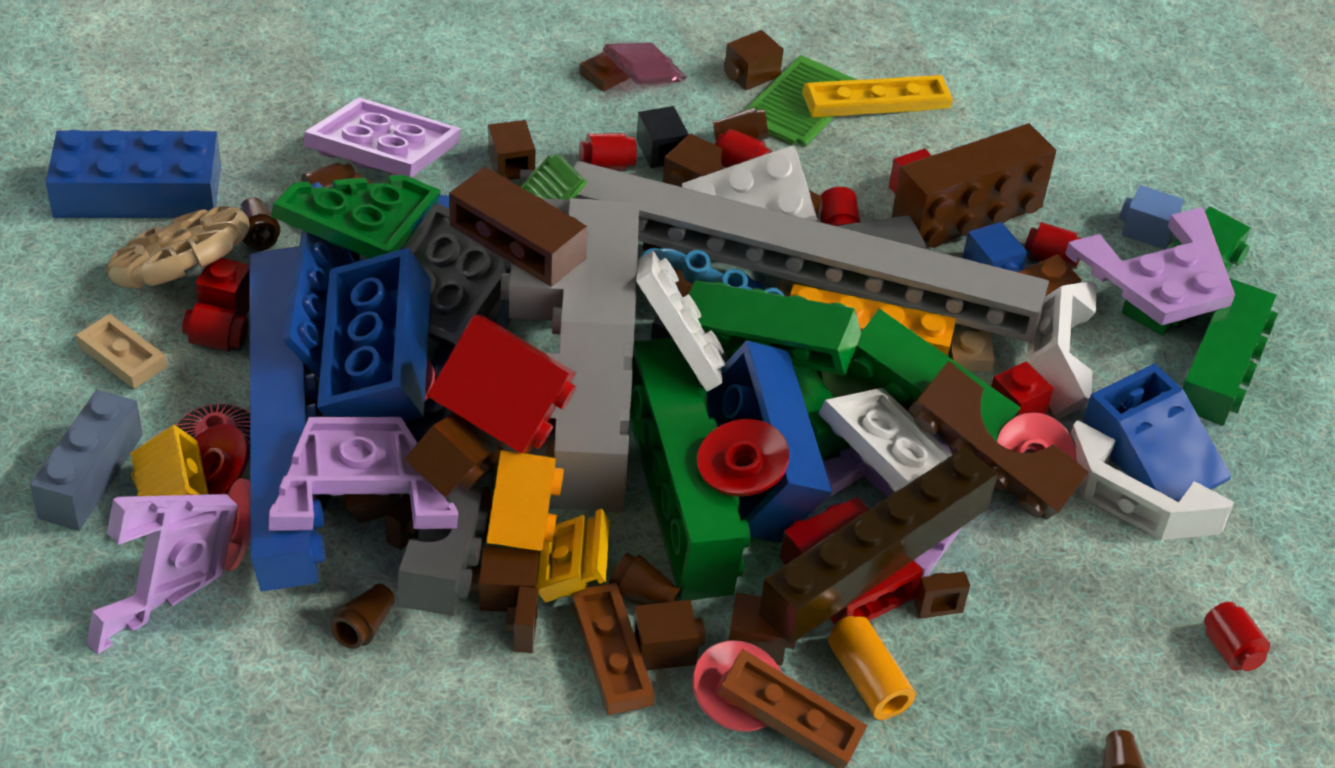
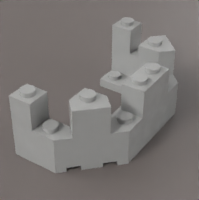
(596, 326)

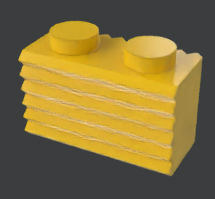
(169, 465)

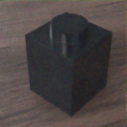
(659, 133)

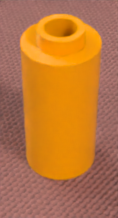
(871, 667)

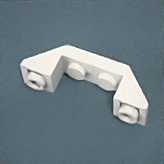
(1051, 346)
(1195, 515)

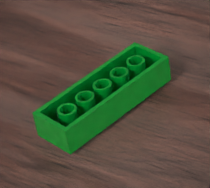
(695, 521)

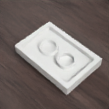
(766, 182)
(681, 319)
(884, 435)

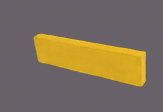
(876, 96)

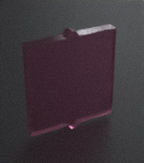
(644, 63)

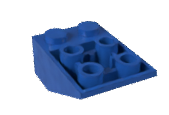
(1156, 433)

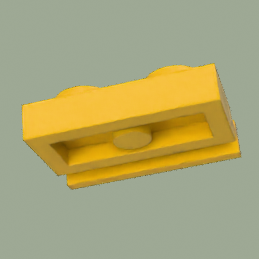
(574, 556)

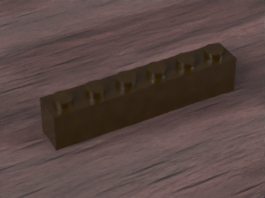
(876, 544)

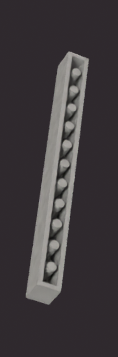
(825, 254)

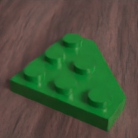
(359, 214)

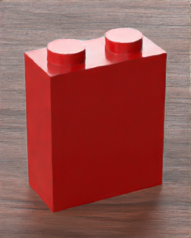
(503, 385)
(887, 595)

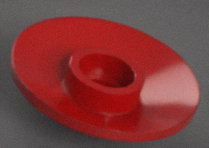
(740, 444)
(223, 456)

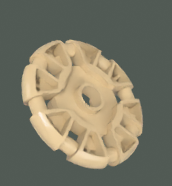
(189, 241)

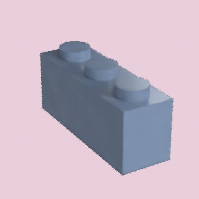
(86, 460)

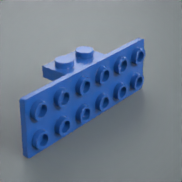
(308, 296)

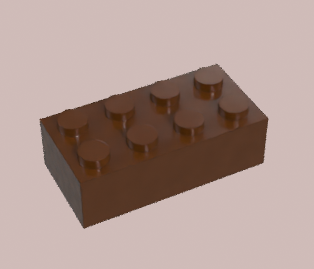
(975, 184)

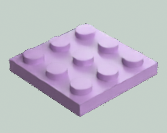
(382, 138)

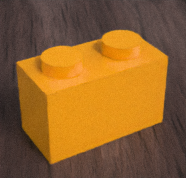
(523, 500)

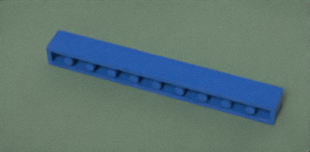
(278, 413)

